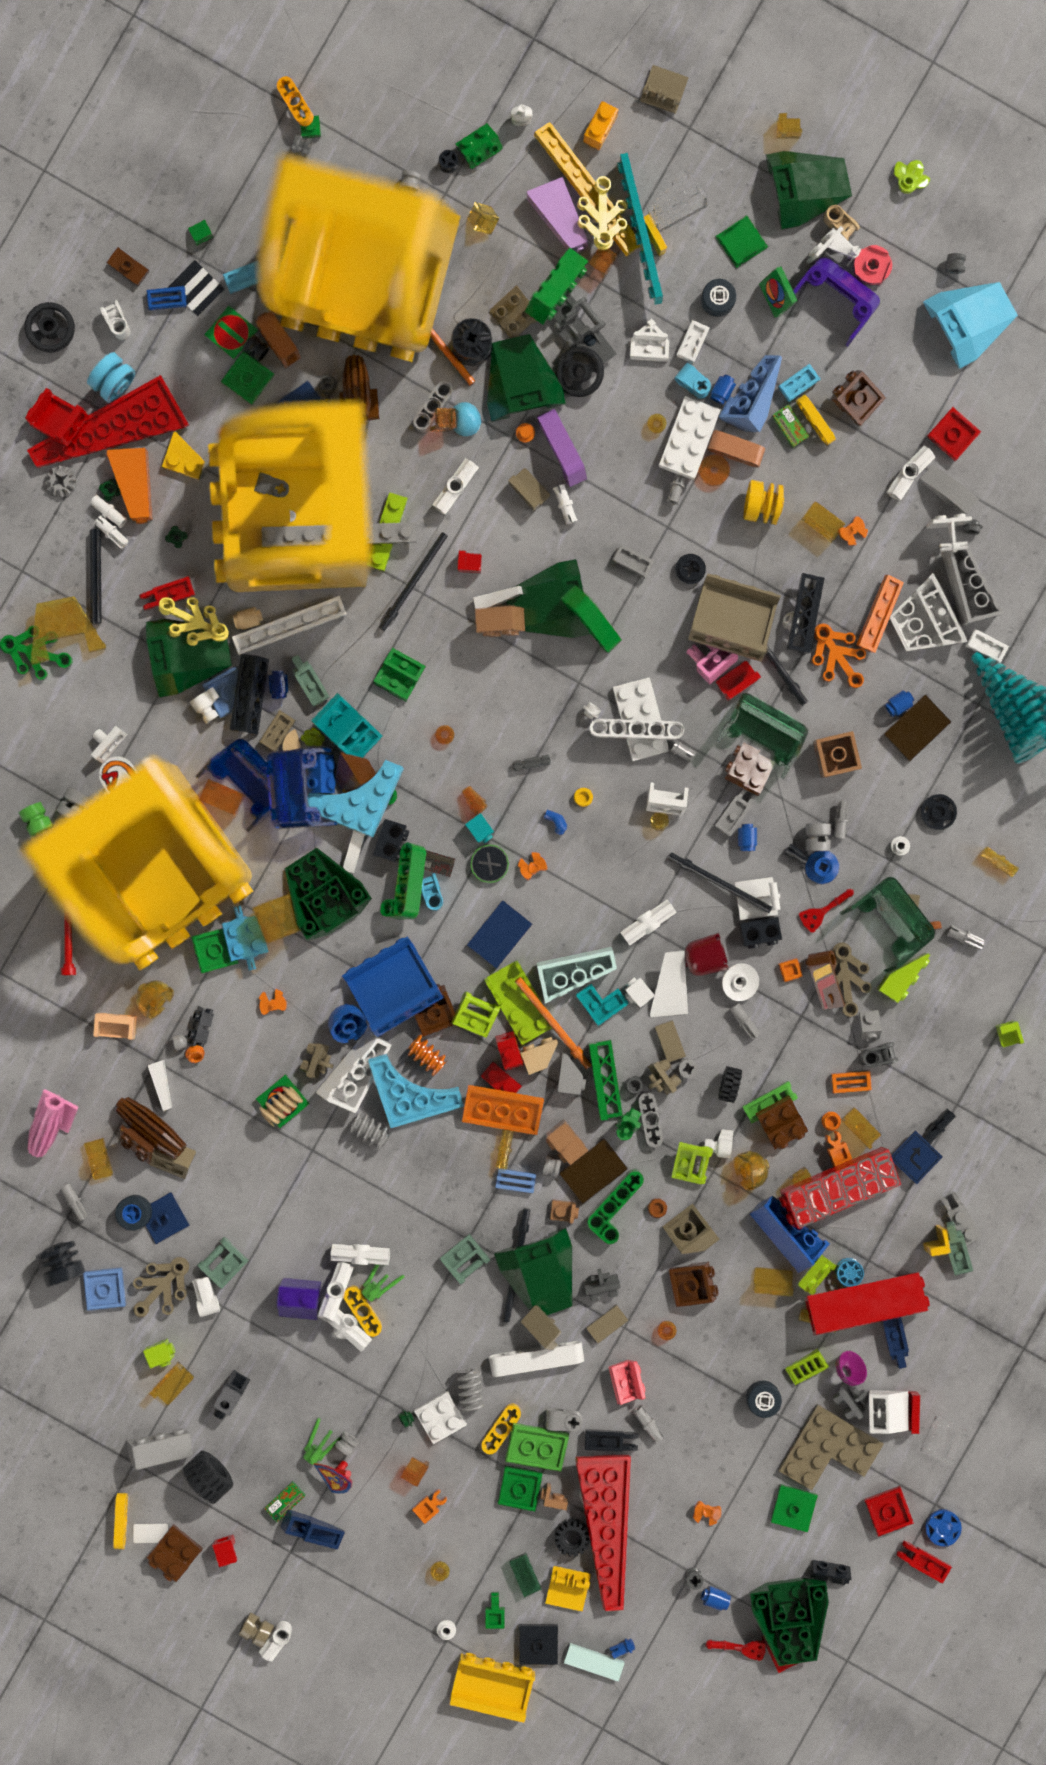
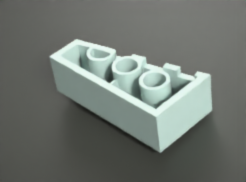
(573, 971)

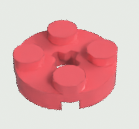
(863, 271)

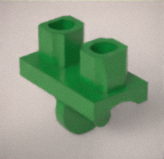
(628, 1124)

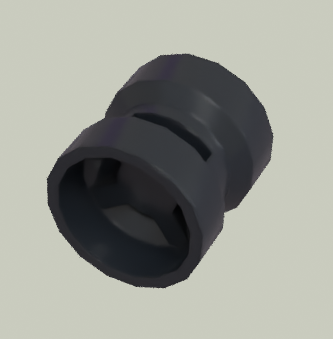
(256, 348)

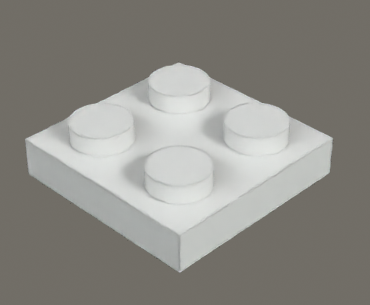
(440, 1417)

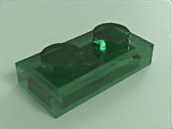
(525, 1574)

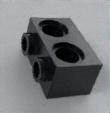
(386, 839)
(759, 927)

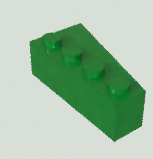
(557, 284)

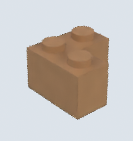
(566, 1142)

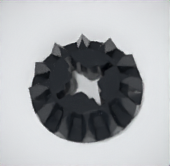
(698, 564)

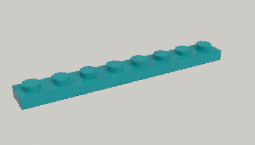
(641, 237)

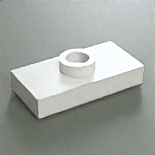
(692, 342)
(986, 646)

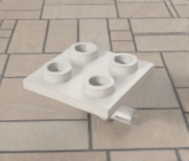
(837, 242)
(957, 520)
(762, 889)

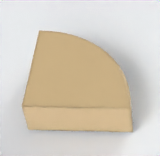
(291, 741)

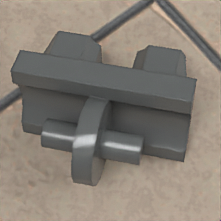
(602, 1283)
(854, 1399)

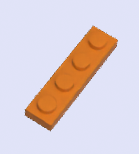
(880, 613)

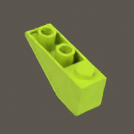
(898, 981)

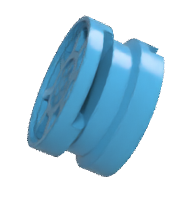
(849, 1272)

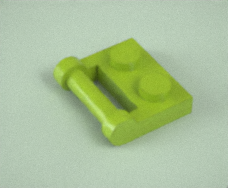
(472, 1020)
(685, 1162)
(816, 1274)

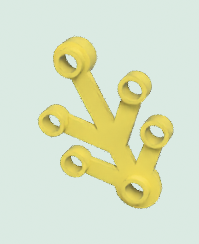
(602, 216)
(194, 622)

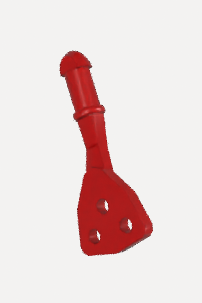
(820, 912)
(753, 1650)

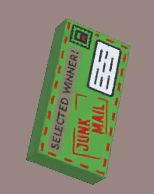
(790, 426)

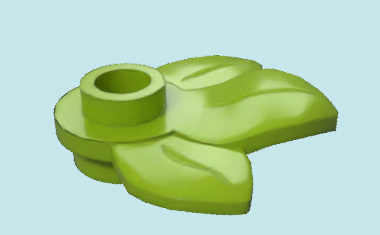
(912, 174)

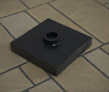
(538, 1644)

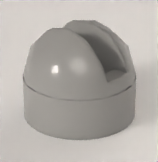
(180, 1042)

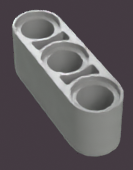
(433, 398)

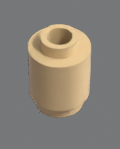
(247, 618)

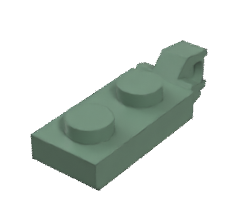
(309, 681)
(959, 1253)

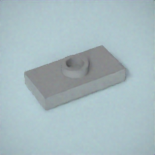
(633, 561)

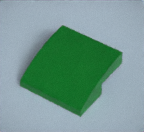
(399, 674)

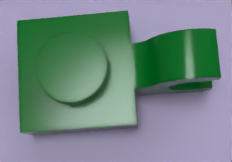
(495, 1615)

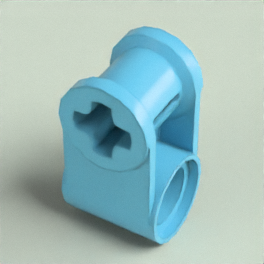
(691, 379)
(432, 890)

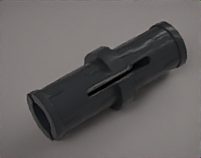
(938, 1126)

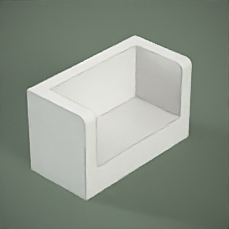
(666, 801)

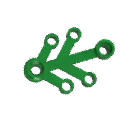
(28, 651)

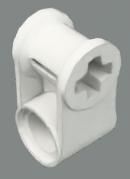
(114, 318)

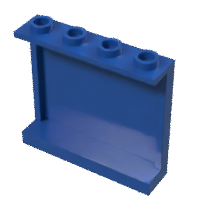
(392, 986)

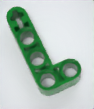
(591, 618)
(408, 885)
(618, 1203)

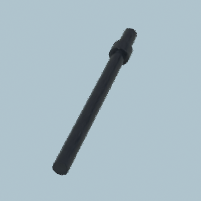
(392, 612)
(793, 687)
(687, 864)
(523, 1228)

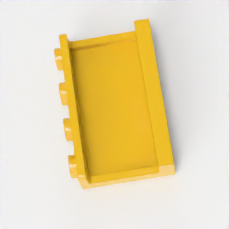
(492, 1687)

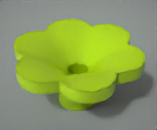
(313, 737)

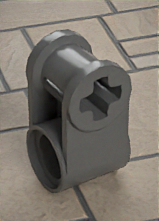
(267, 484)
(882, 1054)

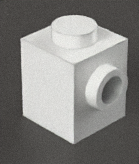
(638, 992)

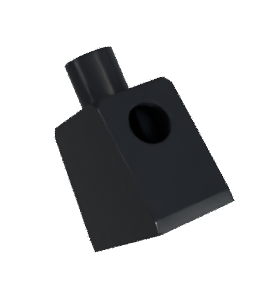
(230, 1395)

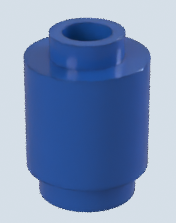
(722, 389)
(899, 703)
(747, 837)
(715, 1598)

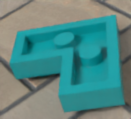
(600, 1008)

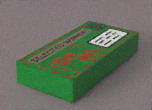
(285, 1500)

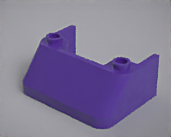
(865, 300)

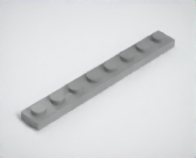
(316, 535)

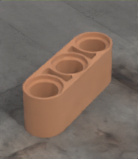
(736, 448)

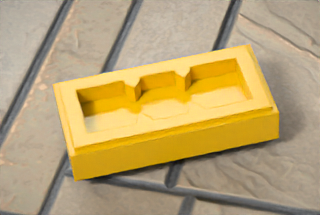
(654, 236)

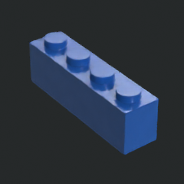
(799, 1246)

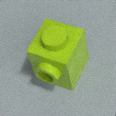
(159, 1353)

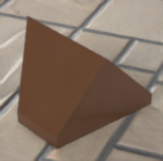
(353, 772)

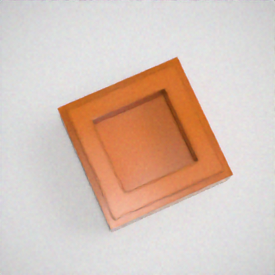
(790, 970)

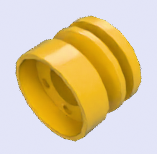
(763, 502)

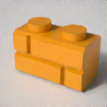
(600, 125)

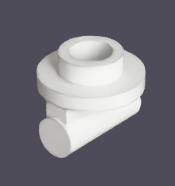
(787, 621)

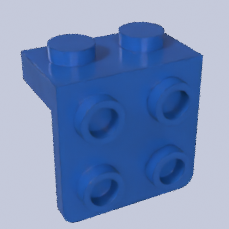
(321, 776)

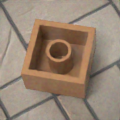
(500, 621)
(837, 754)

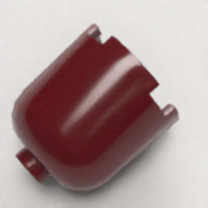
(706, 956)

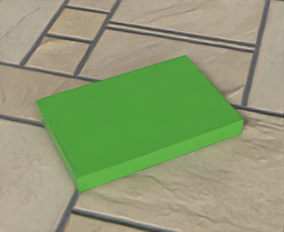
(537, 1447)

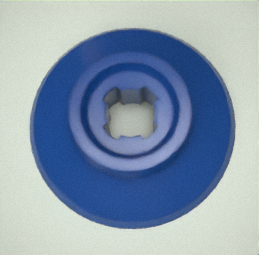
(816, 874)

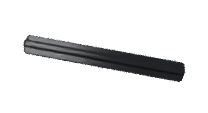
(95, 577)

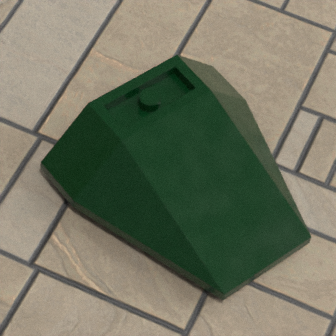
(807, 185)
(520, 379)
(542, 603)
(179, 665)
(323, 894)
(540, 1271)
(791, 1617)

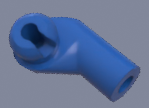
(558, 820)

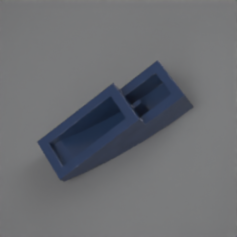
(312, 1529)

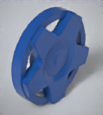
(943, 1528)

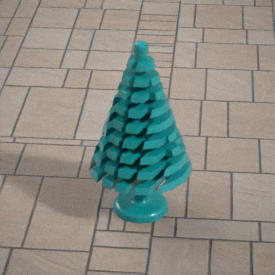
(1017, 706)

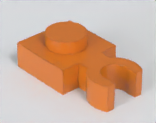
(838, 1151)
(427, 1507)

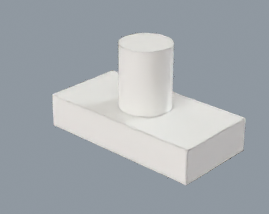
(107, 743)

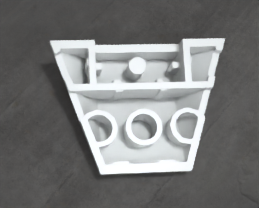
(927, 618)

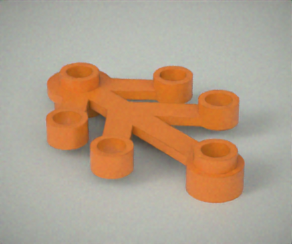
(836, 653)

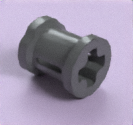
(694, 1585)

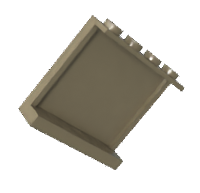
(734, 617)

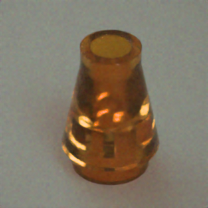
(475, 802)

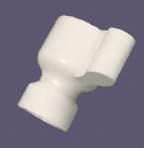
(203, 703)
(723, 1145)

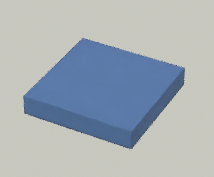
(225, 687)
(104, 1288)

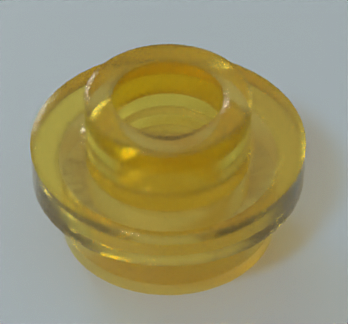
(656, 417)
(440, 1576)

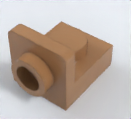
(564, 1211)
(554, 1501)

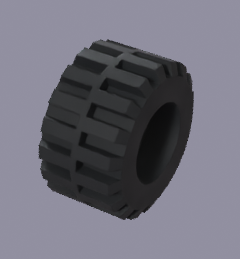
(208, 1477)

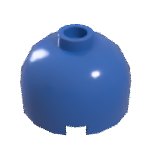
(347, 1023)

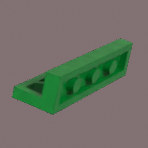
(599, 1085)

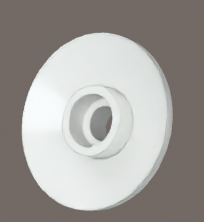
(747, 986)

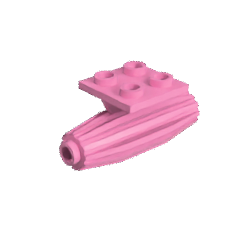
(50, 1116)

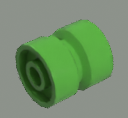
(35, 818)

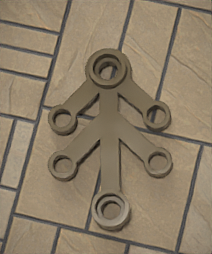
(846, 975)
(163, 1285)

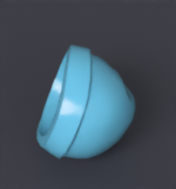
(467, 419)

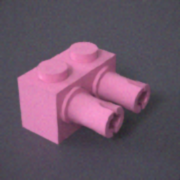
(712, 664)

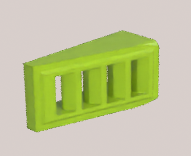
(816, 1369)

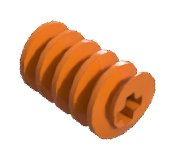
(426, 1055)

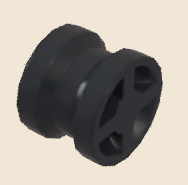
(449, 157)

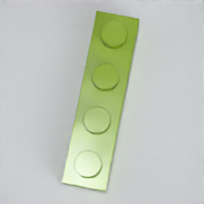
(392, 513)

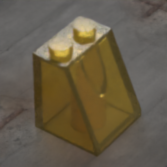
(276, 918)

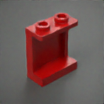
(56, 417)

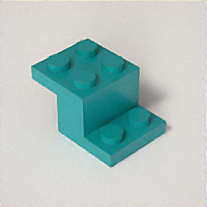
(346, 727)

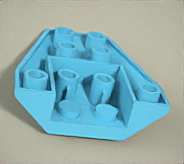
(971, 318)

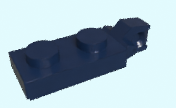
(896, 1341)

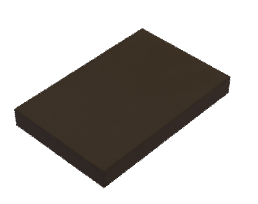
(917, 727)
(593, 1170)

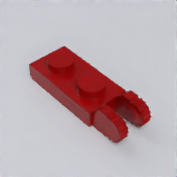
(176, 590)
(925, 1562)

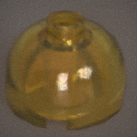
(152, 997)
(752, 1169)

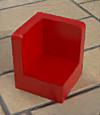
(469, 562)
(225, 1550)

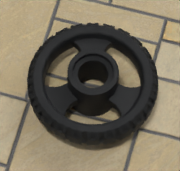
(48, 310)
(595, 366)

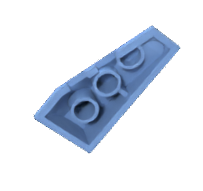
(752, 403)

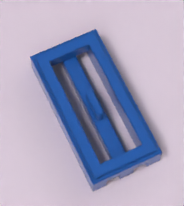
(182, 289)

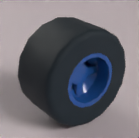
(128, 1217)

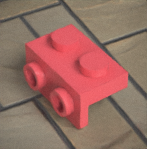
(627, 1381)

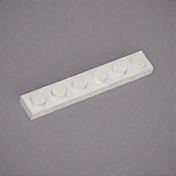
(289, 625)

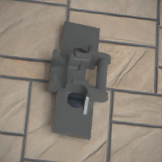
(577, 334)

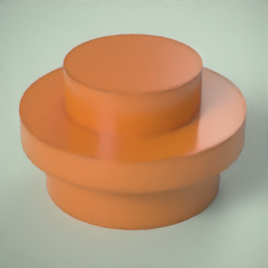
(525, 432)
(195, 1054)
(831, 1121)

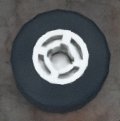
(718, 304)
(758, 1393)

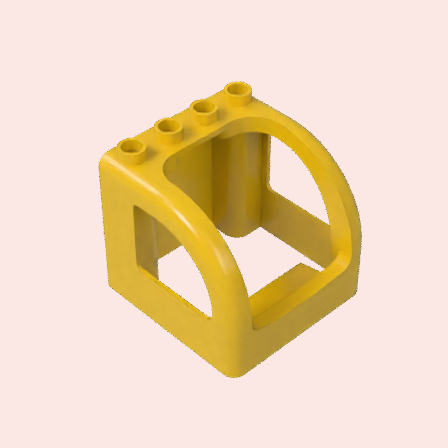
(355, 257)
(323, 462)
(140, 865)

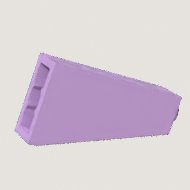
(558, 212)

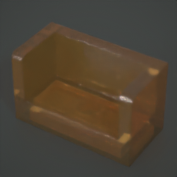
(222, 797)

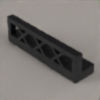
(810, 613)
(247, 693)

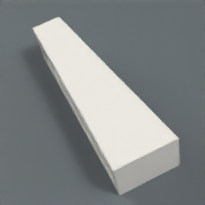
(496, 598)
(354, 851)
(160, 1081)

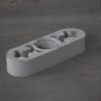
(652, 1105)

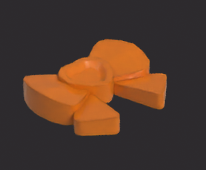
(856, 526)
(534, 867)
(267, 1006)
(713, 1513)

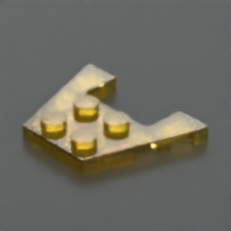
(60, 620)

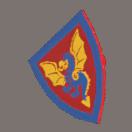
(336, 1479)

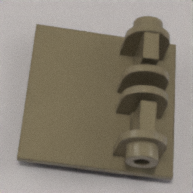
(664, 89)
(511, 312)

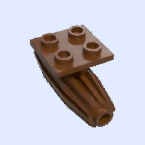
(357, 388)
(147, 1132)

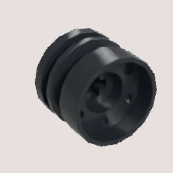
(466, 351)
(60, 1263)

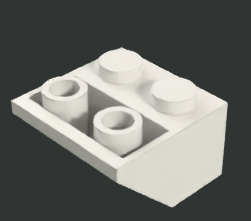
(888, 1411)

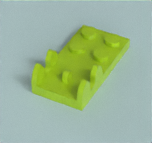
(517, 1008)

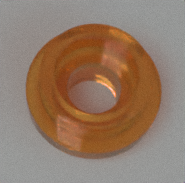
(449, 739)
(667, 1336)

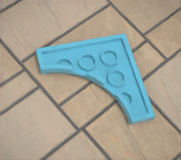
(362, 807)
(406, 1101)

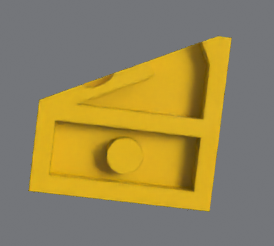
(183, 458)

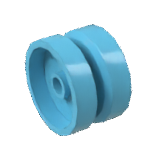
(111, 377)

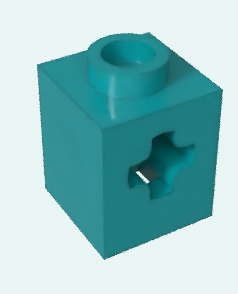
(480, 828)

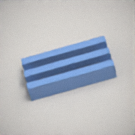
(513, 1180)

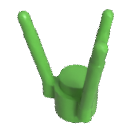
(373, 1289)
(314, 1453)

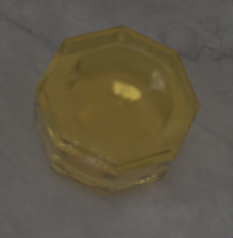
(659, 821)

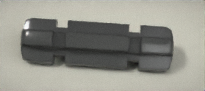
(532, 762)

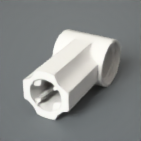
(206, 1300)
(276, 1641)

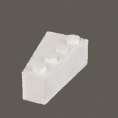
(353, 1075)

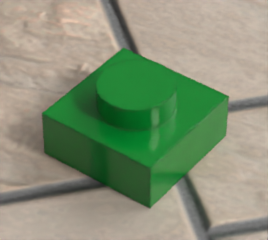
(312, 130)

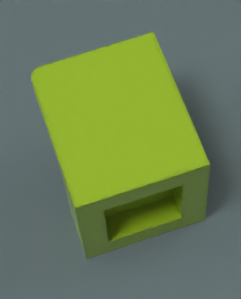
(1009, 1033)

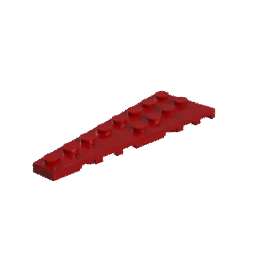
(606, 1505)

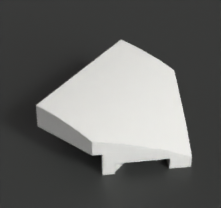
(649, 344)

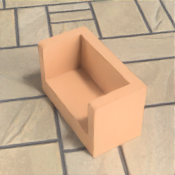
(115, 1025)

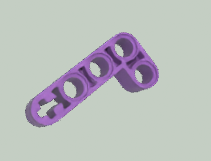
(563, 448)

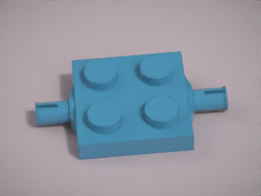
(244, 938)

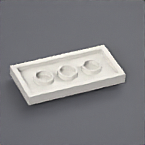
(689, 438)
(638, 702)

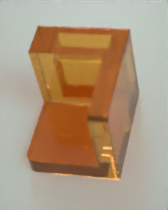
(603, 261)
(445, 420)
(414, 1471)

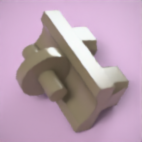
(319, 1061)
(660, 1079)

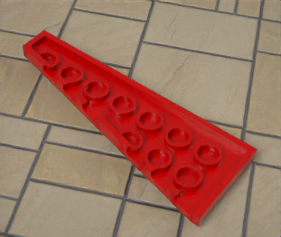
(133, 417)

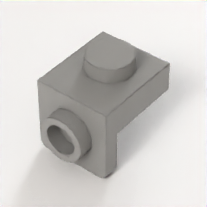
(870, 1025)

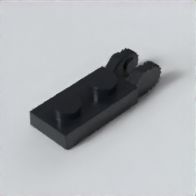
(609, 1440)

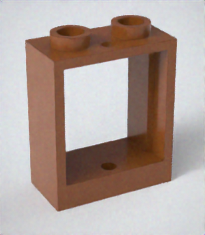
(277, 339)

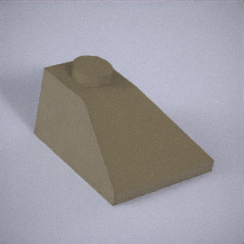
(690, 1231)

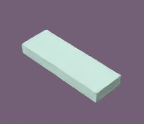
(594, 1662)

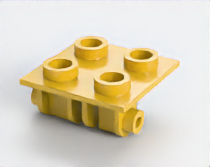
(568, 1588)

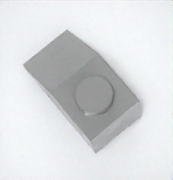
(570, 1077)

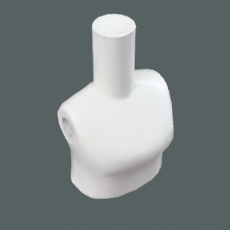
(521, 115)

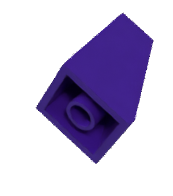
(299, 1298)

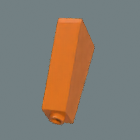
(133, 479)

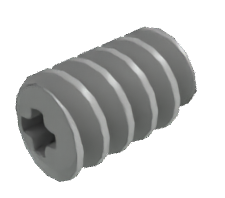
(370, 1131)
(471, 1389)

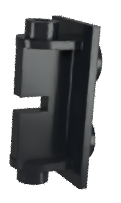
(201, 1018)
(838, 1572)

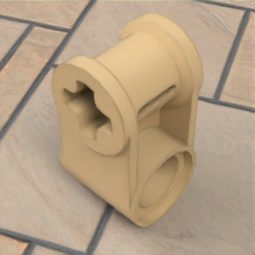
(843, 220)

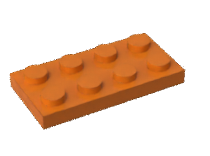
(502, 1110)

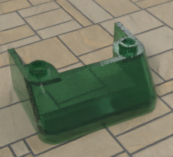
(768, 728)
(900, 914)

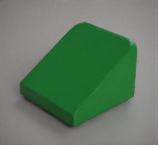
(200, 232)

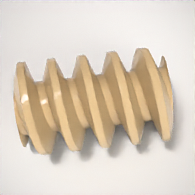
(281, 1105)

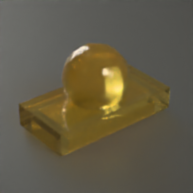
(98, 1159)

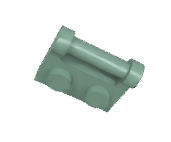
(460, 1254)
(227, 1267)

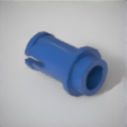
(622, 1648)

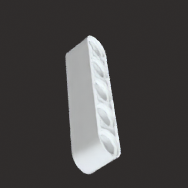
(645, 725)
(536, 1359)

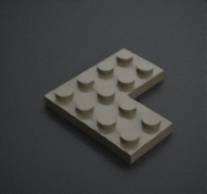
(826, 1438)

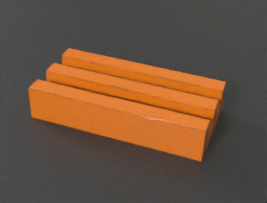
(851, 1089)

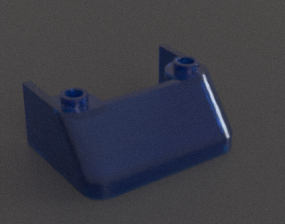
(247, 771)
(289, 789)

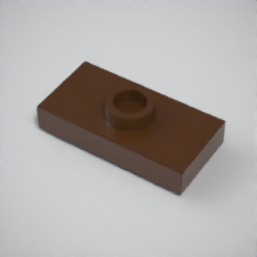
(127, 266)

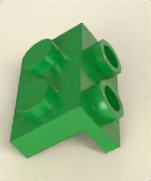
(479, 145)

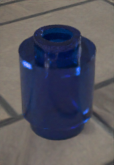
(278, 685)

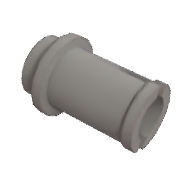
(682, 751)

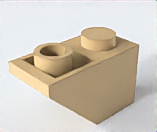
(539, 1056)

